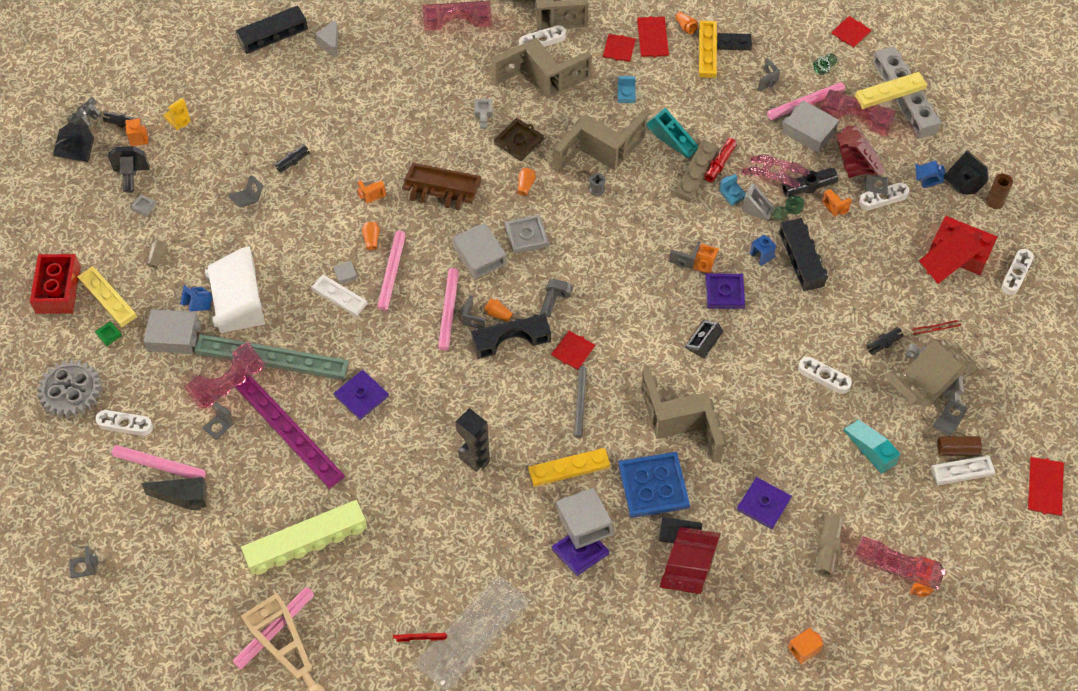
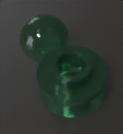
(823, 64)
(781, 212)

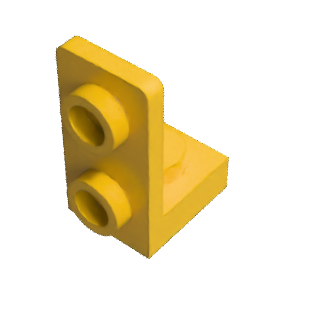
(177, 114)

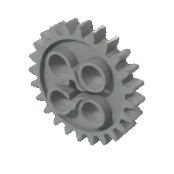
(69, 389)

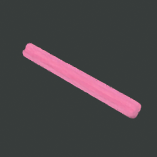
(811, 99)
(391, 270)
(448, 310)
(157, 462)
(273, 628)

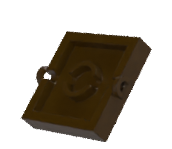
(519, 139)

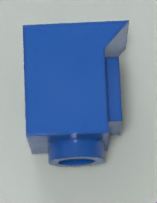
(930, 174)
(765, 247)
(197, 298)

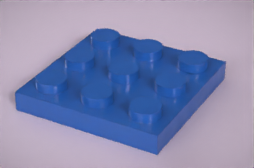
(653, 484)

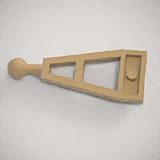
(265, 614)

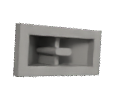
(328, 38)
(757, 203)

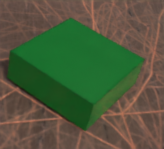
(108, 333)

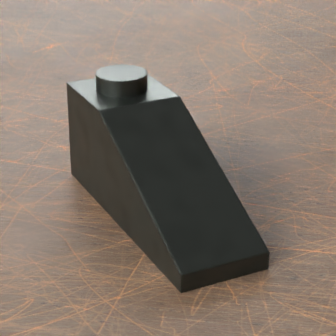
(185, 493)

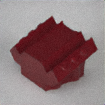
(858, 154)
(690, 560)

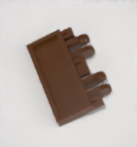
(440, 181)

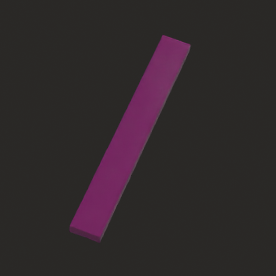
(290, 432)

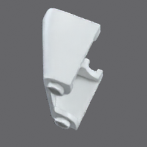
(235, 292)

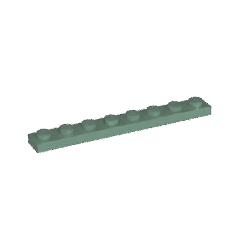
(276, 357)

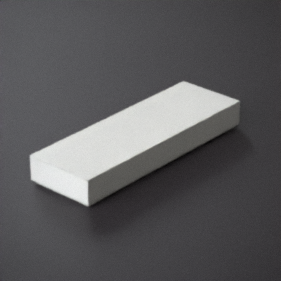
(339, 295)
(963, 470)

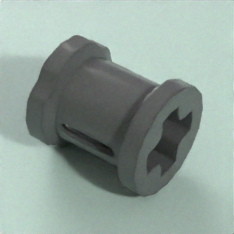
(597, 183)

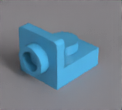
(626, 89)
(731, 190)

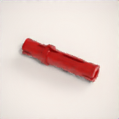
(717, 164)

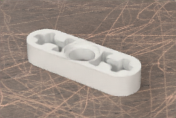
(546, 33)
(878, 202)
(1017, 265)
(824, 368)
(118, 417)

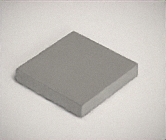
(526, 234)

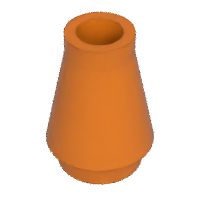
(686, 22)
(525, 181)
(371, 233)
(498, 310)

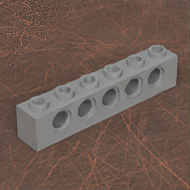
(915, 105)

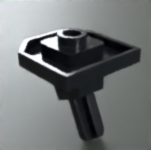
(74, 142)
(128, 161)
(967, 174)

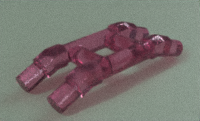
(780, 175)

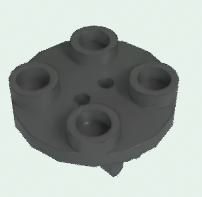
(82, 111)

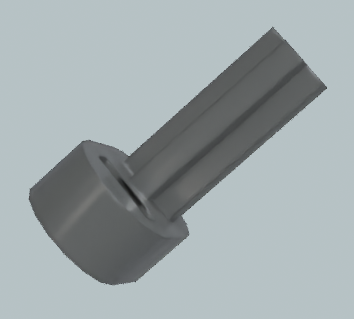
(554, 289)

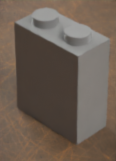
(810, 126)
(479, 250)
(172, 331)
(585, 518)

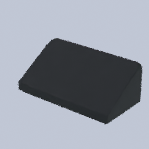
(704, 338)
(670, 528)

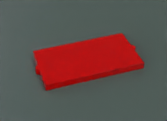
(652, 36)
(950, 254)
(1046, 486)

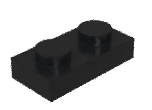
(734, 41)

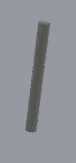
(580, 402)

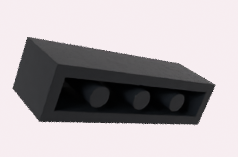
(271, 29)
(803, 254)

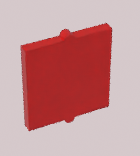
(851, 31)
(619, 47)
(573, 350)

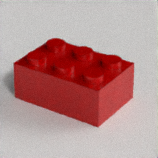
(983, 238)
(55, 284)

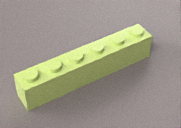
(304, 537)

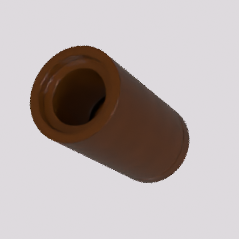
(999, 191)
(959, 446)

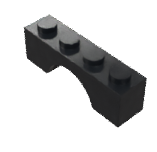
(533, 329)
(476, 446)

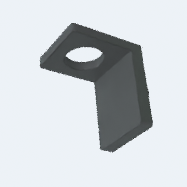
(772, 77)
(872, 179)
(247, 196)
(682, 259)
(466, 311)
(223, 417)
(947, 422)
(90, 560)

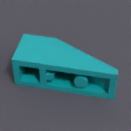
(669, 131)
(873, 446)

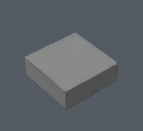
(143, 205)
(345, 272)

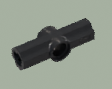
(812, 182)

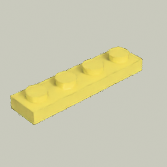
(891, 90)
(107, 296)

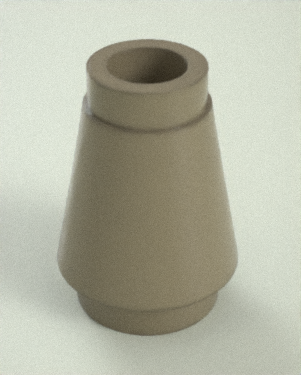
(156, 253)

